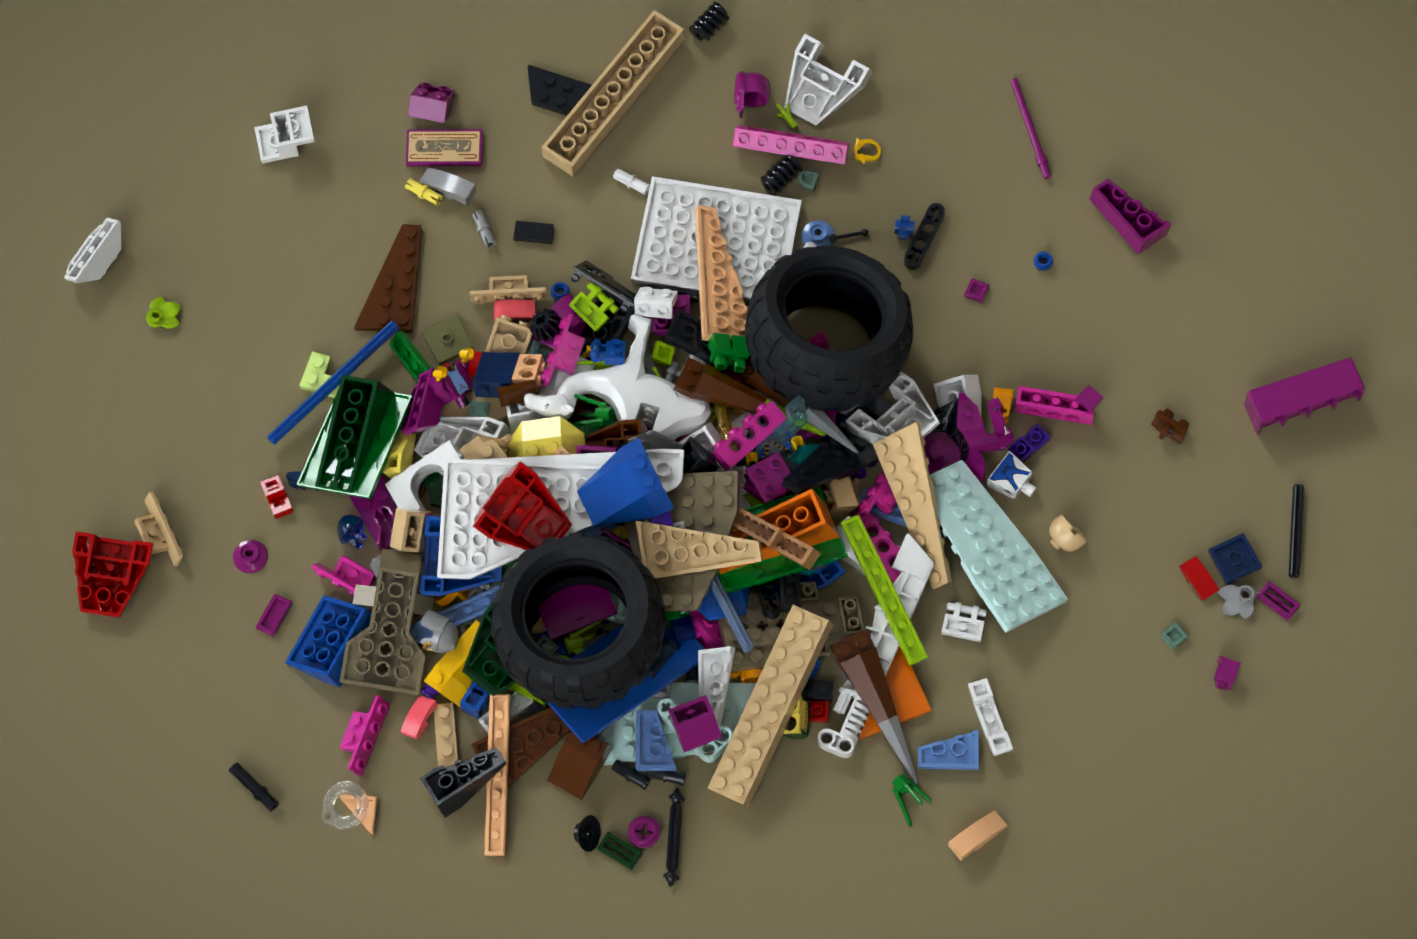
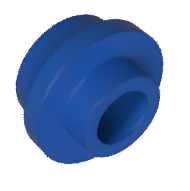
(1043, 256)
(559, 286)

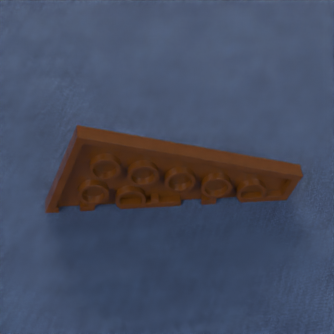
(395, 286)
(529, 741)

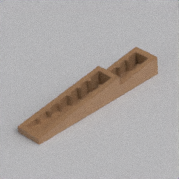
(775, 539)

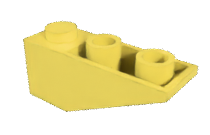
(401, 455)

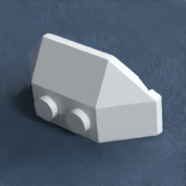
(96, 253)

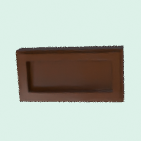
(515, 393)

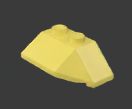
(544, 437)

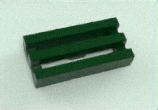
(634, 860)

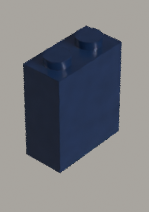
(493, 372)

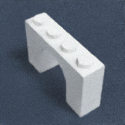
(406, 485)

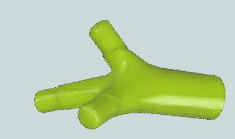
(786, 115)

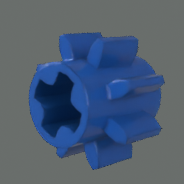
(904, 227)

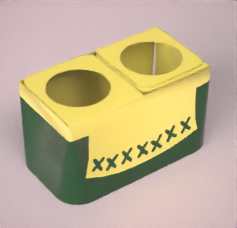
(801, 730)

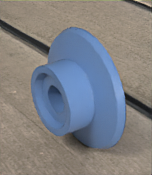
(809, 231)

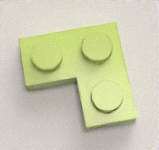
(315, 373)

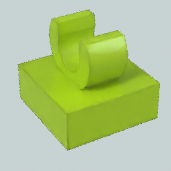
(662, 353)

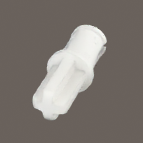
(631, 181)

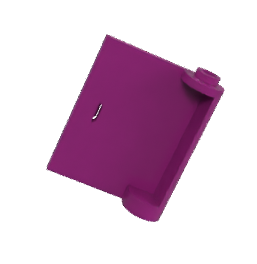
(575, 609)

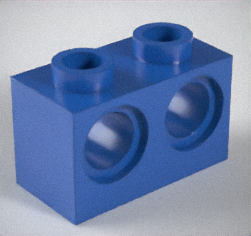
(475, 700)

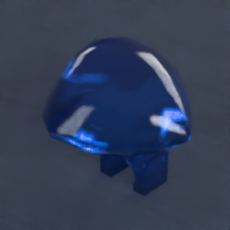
(350, 529)

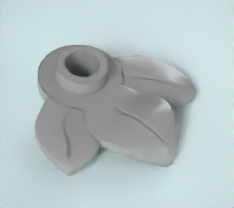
(1235, 602)

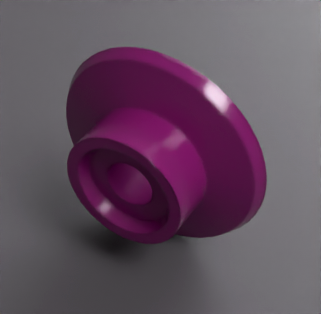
(253, 563)

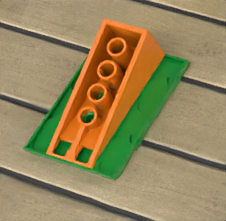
(802, 517)

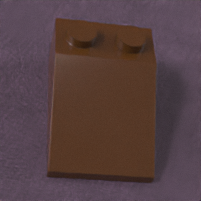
(579, 764)

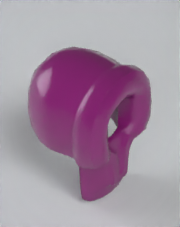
(750, 91)

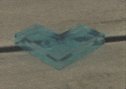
(795, 420)

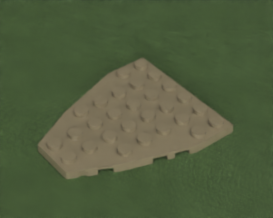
(708, 505)

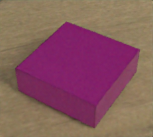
(976, 290)
(1089, 398)

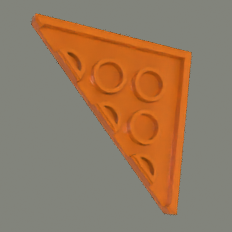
(905, 692)

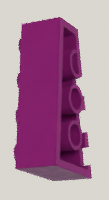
(1128, 216)

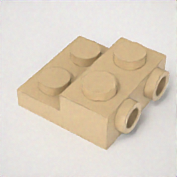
(509, 336)

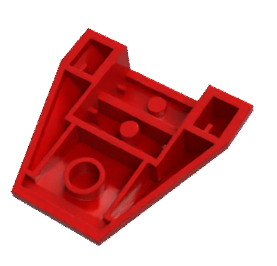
(521, 511)

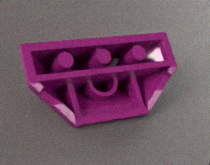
(425, 406)

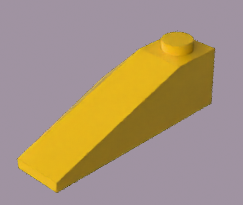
(447, 673)

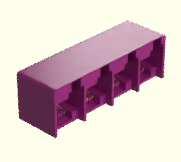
(1303, 393)

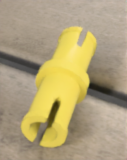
(423, 191)

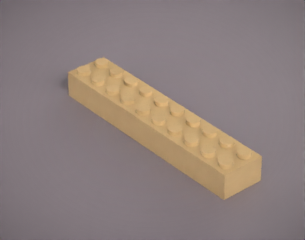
(613, 93)
(770, 706)

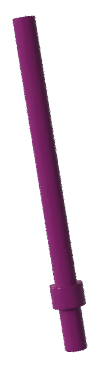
(1041, 159)

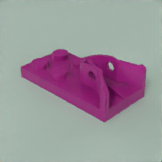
(378, 514)

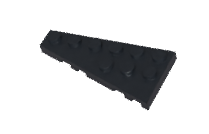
(830, 462)

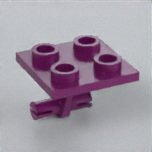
(768, 477)

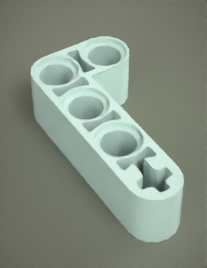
(717, 745)

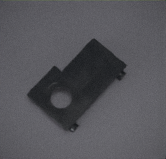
(605, 281)

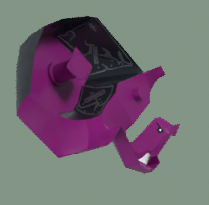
(964, 436)

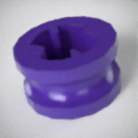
(429, 691)

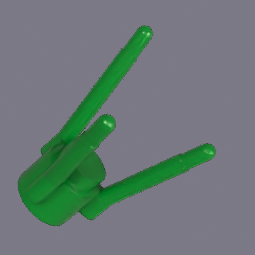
(601, 414)
(904, 786)

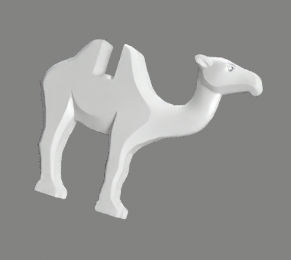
(630, 392)

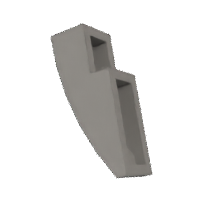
(449, 185)

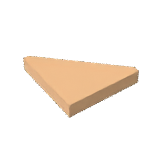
(369, 820)

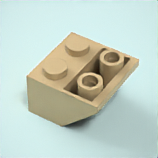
(409, 530)

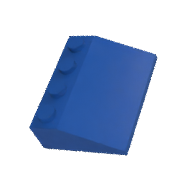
(324, 639)

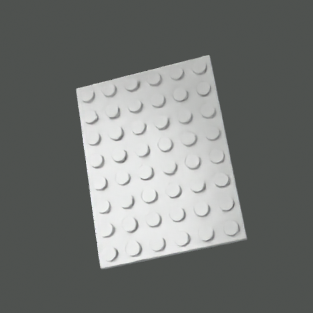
(754, 224)

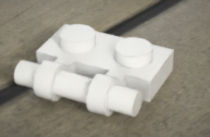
(961, 626)

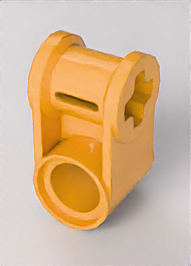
(1006, 397)

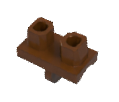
(1169, 427)

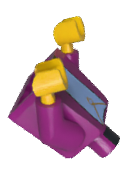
(452, 380)

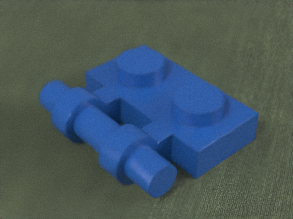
(612, 352)

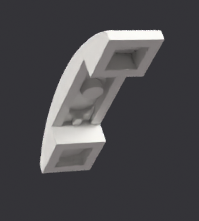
(989, 717)

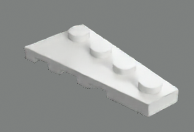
(714, 677)

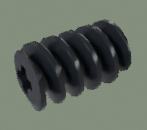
(708, 22)
(778, 174)

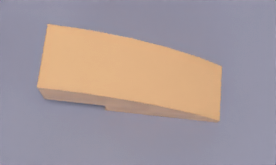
(977, 835)

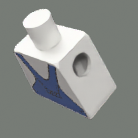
(1011, 478)

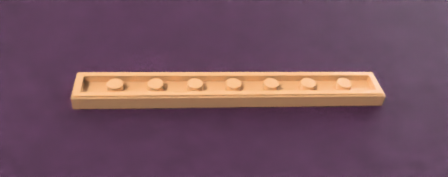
(498, 785)

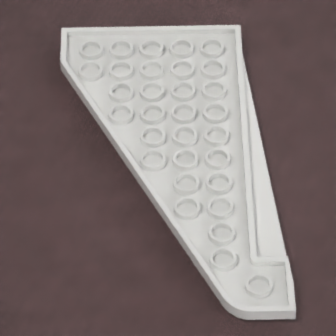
(469, 483)

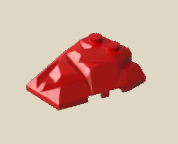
(108, 572)

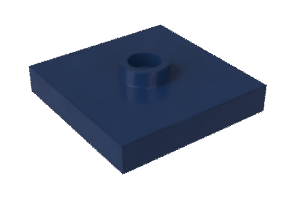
(1235, 558)

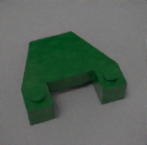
(484, 663)

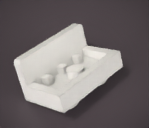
(655, 302)

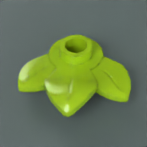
(165, 312)

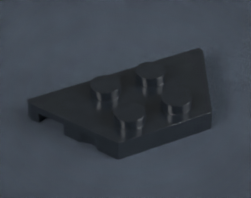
(554, 90)

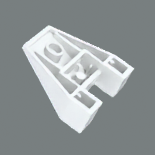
(817, 90)
(908, 410)
(460, 432)

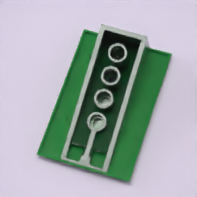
(356, 438)

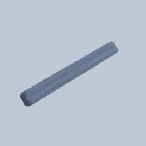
(731, 615)

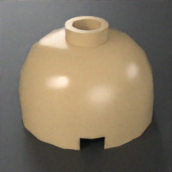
(1065, 535)

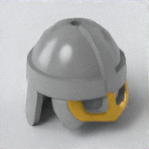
(444, 635)

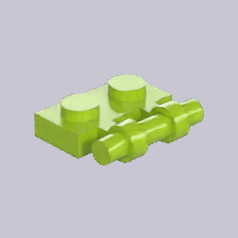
(589, 311)

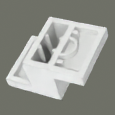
(285, 133)

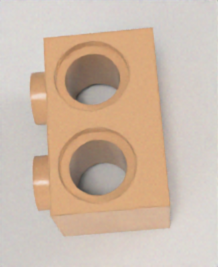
(529, 368)

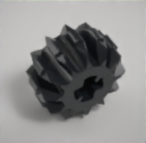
(545, 324)

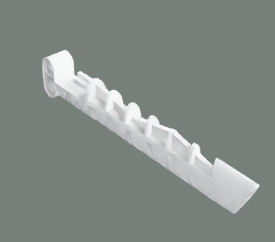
(915, 571)

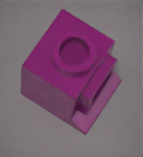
(1226, 673)

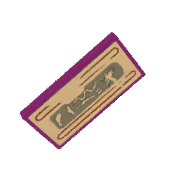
(444, 147)

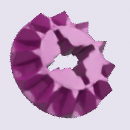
(638, 825)

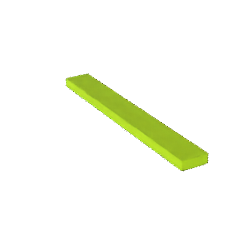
(884, 590)

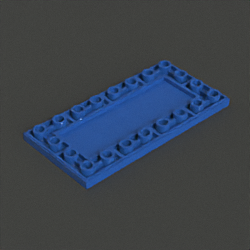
(589, 722)

